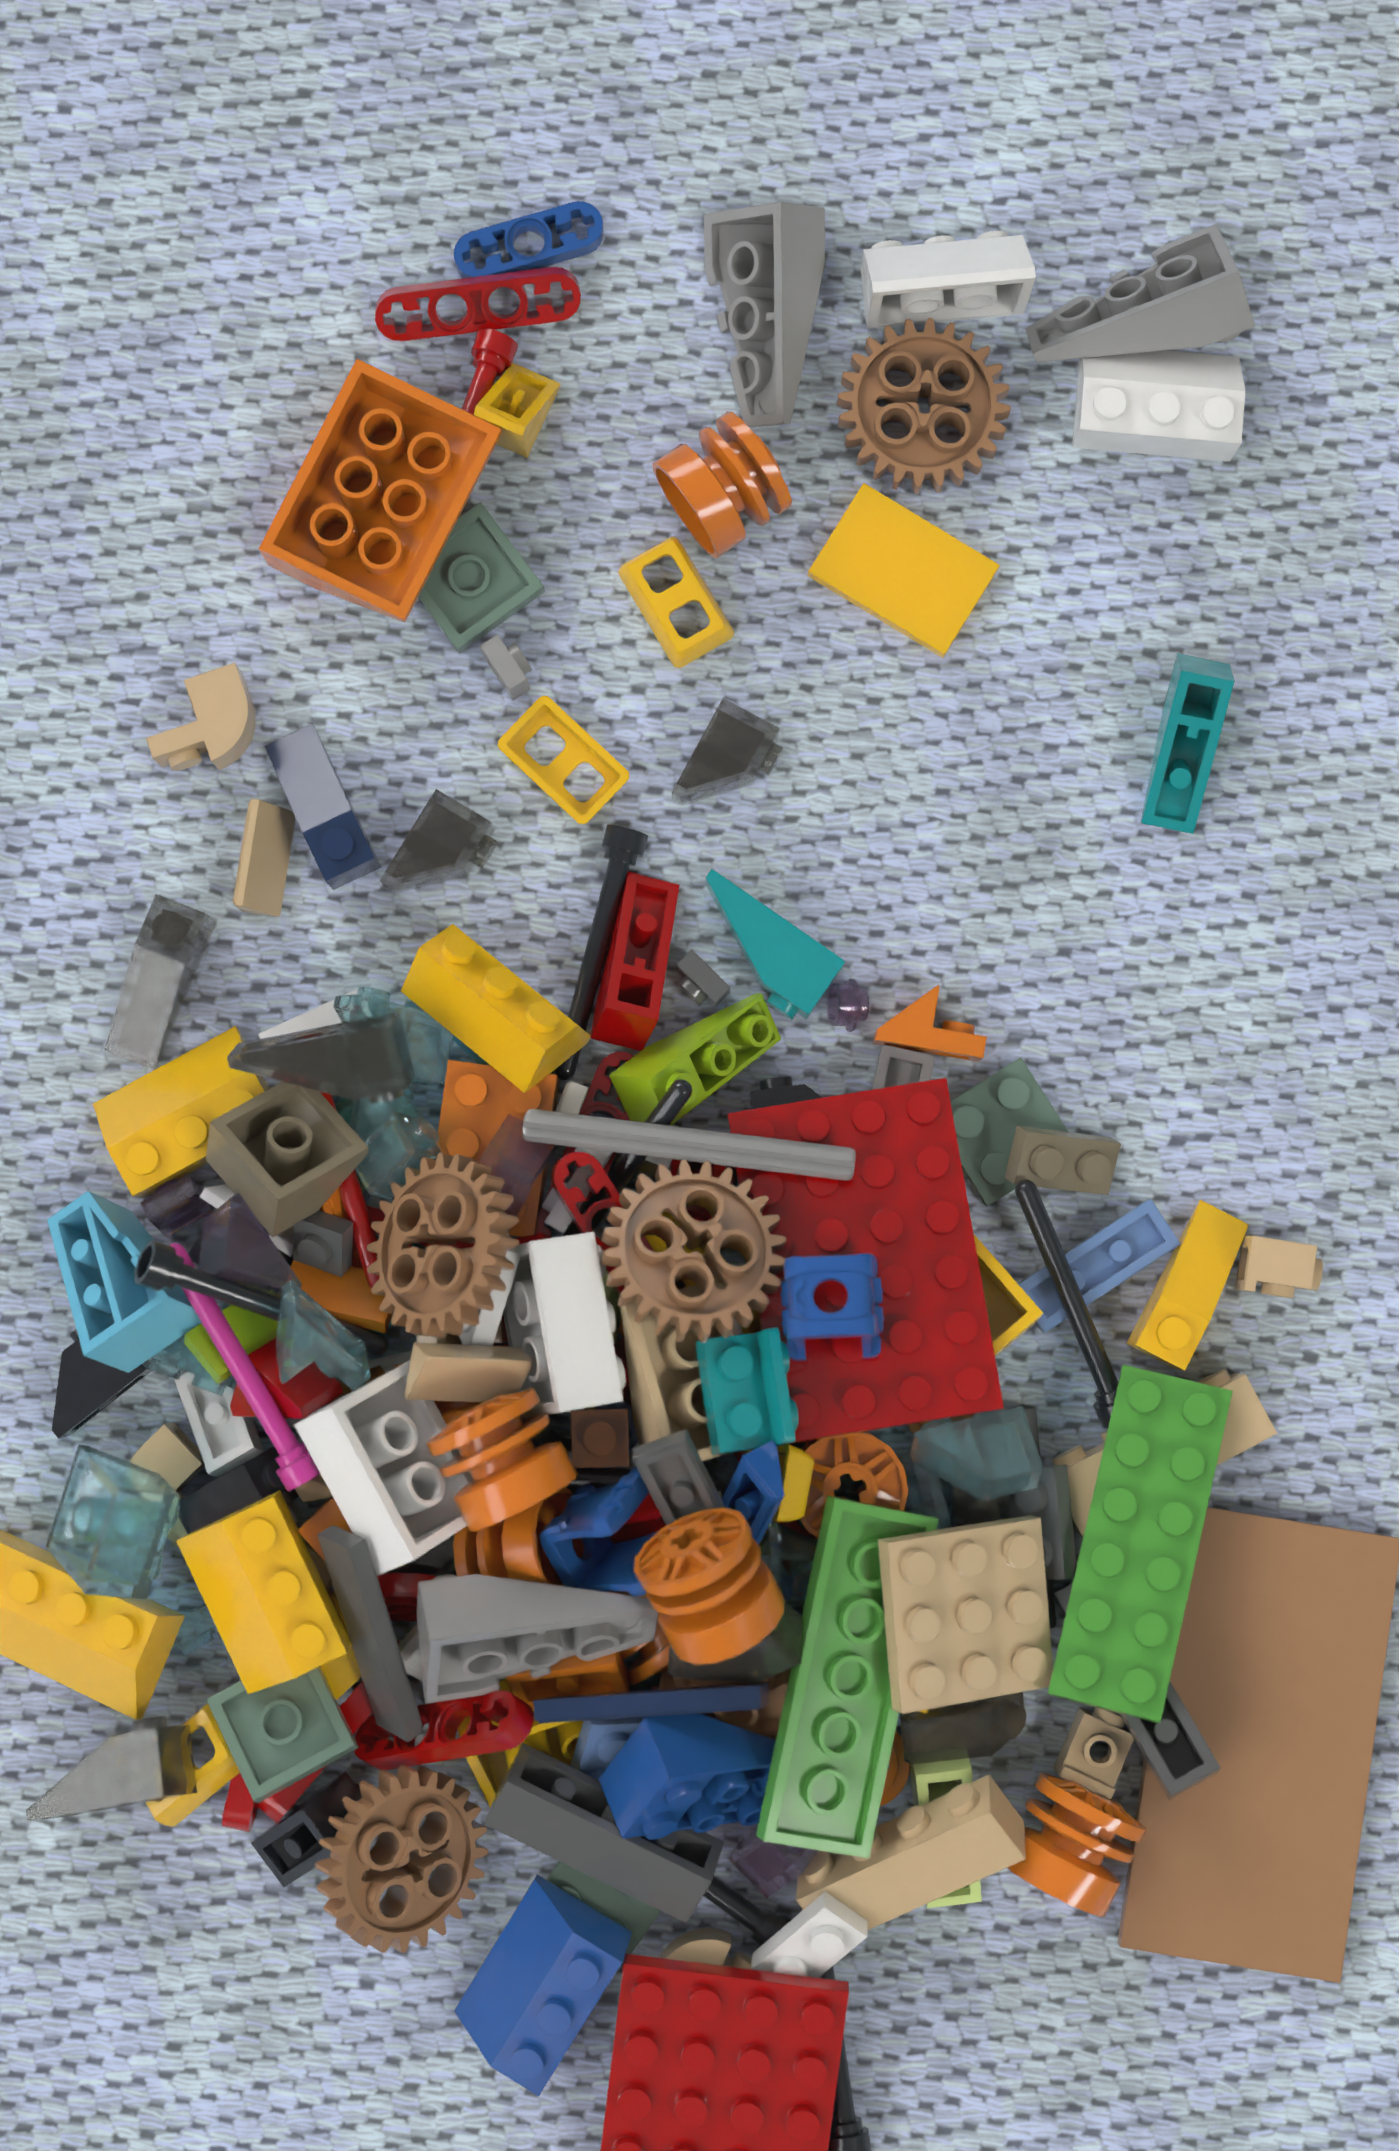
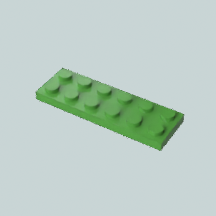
(1140, 1544)
(838, 1701)

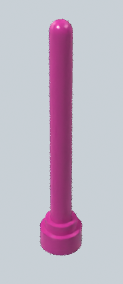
(294, 1458)

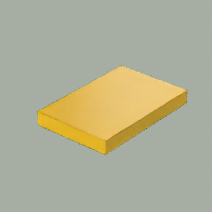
(903, 570)

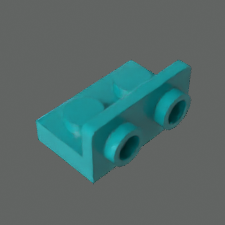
(746, 1391)

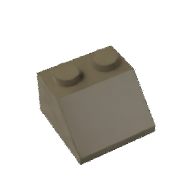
(284, 1153)

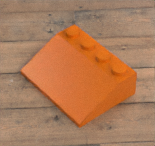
(379, 492)

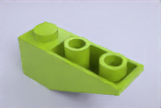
(702, 1054)

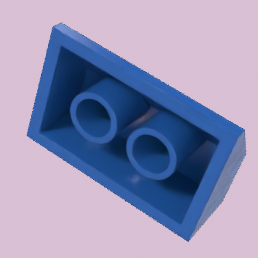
(541, 1983)

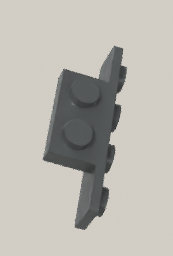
(1053, 1505)

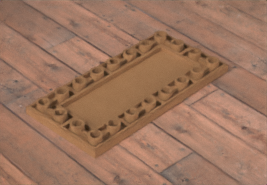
(1286, 1689)

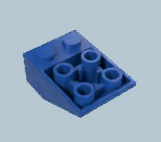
(687, 1776)

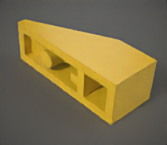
(1189, 1287)

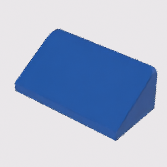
(756, 1488)

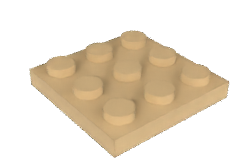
(965, 1613)

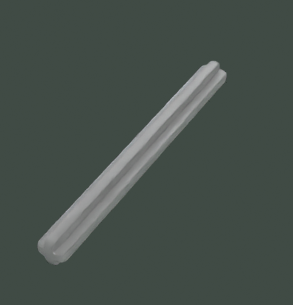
(689, 1144)

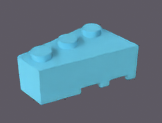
(98, 1260)

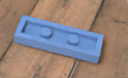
(1105, 1260)

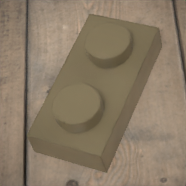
(1063, 1160)

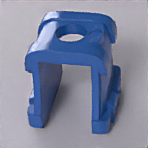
(857, 1319)
(593, 1517)

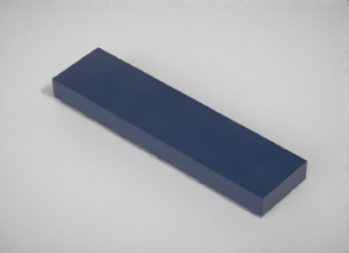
(651, 1702)

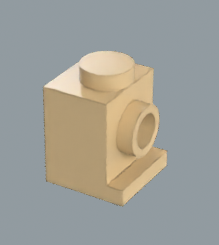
(1278, 1266)
(1075, 1759)

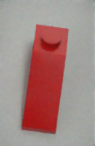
(636, 963)

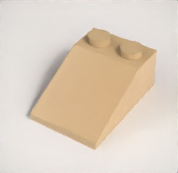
(667, 1378)

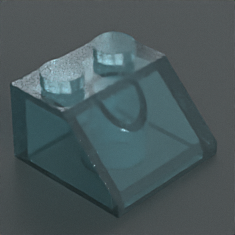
(112, 1524)

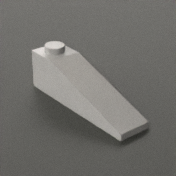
(770, 282)
(1178, 303)
(497, 1627)

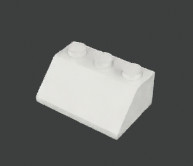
(946, 279)
(1161, 404)
(564, 1325)
(381, 1470)

